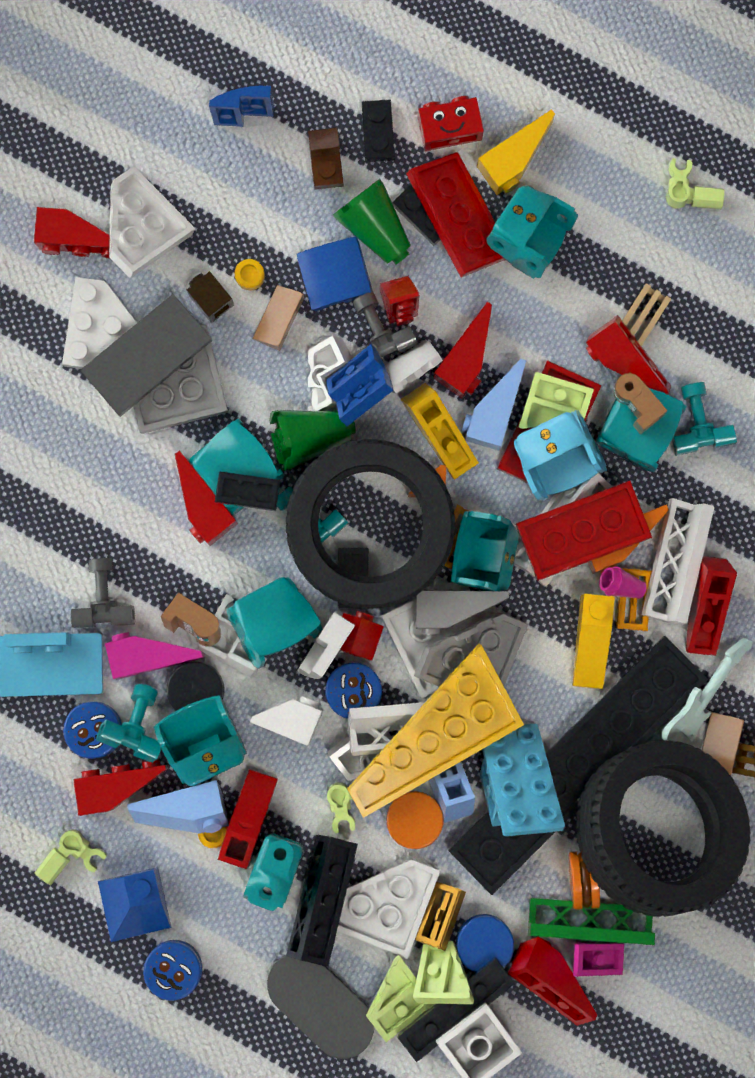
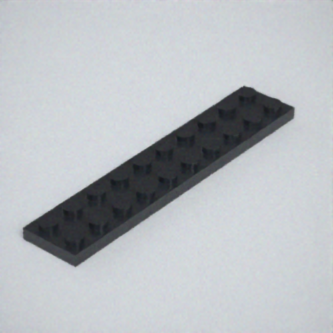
(613, 725)

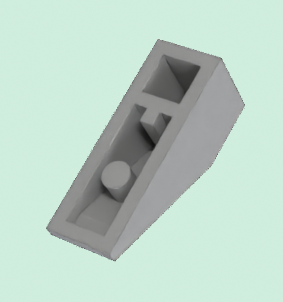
(447, 608)

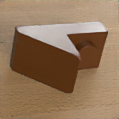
(325, 158)

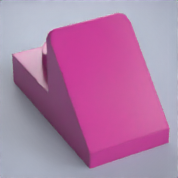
(598, 958)

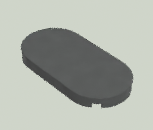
(320, 1006)

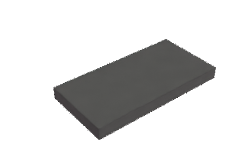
(146, 355)

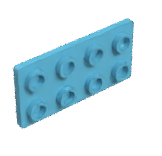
(51, 664)
(520, 784)

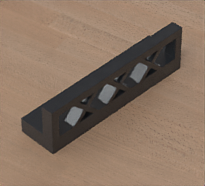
(322, 900)
(485, 986)

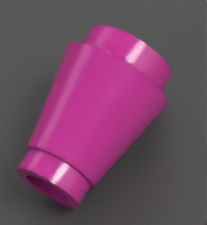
(620, 583)

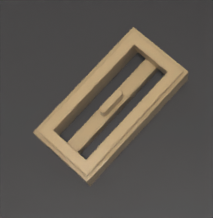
(655, 295)

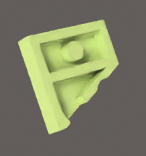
(551, 398)
(442, 977)
(394, 1002)

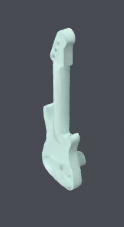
(687, 722)

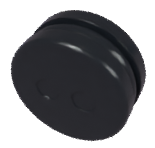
(193, 683)

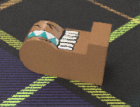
(640, 400)
(193, 619)

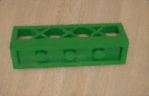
(587, 933)

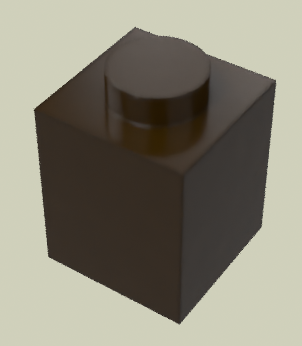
(209, 296)

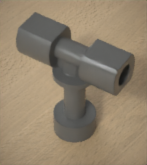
(383, 340)
(102, 610)

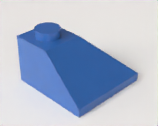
(134, 904)

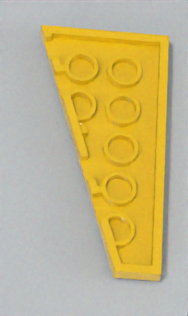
(453, 724)

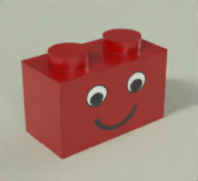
(450, 123)

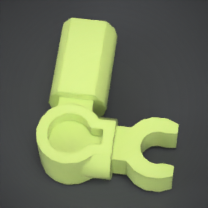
(681, 194)
(340, 804)
(70, 843)

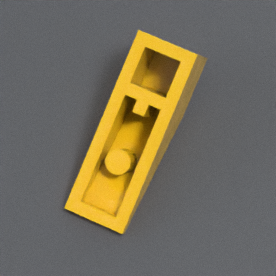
(508, 161)
(439, 430)
(593, 640)

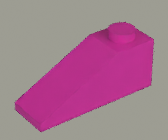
(140, 655)

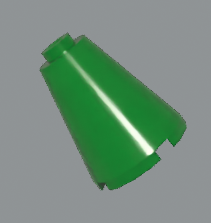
(376, 223)
(307, 435)

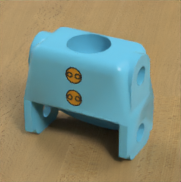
(559, 455)

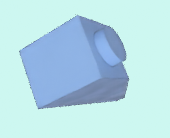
(493, 412)
(453, 793)
(188, 809)

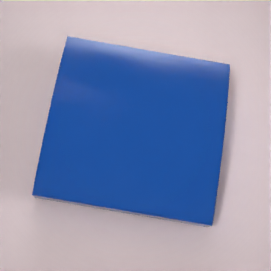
(231, 106)
(334, 273)
(359, 385)

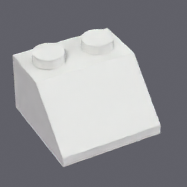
(292, 719)
(478, 1045)

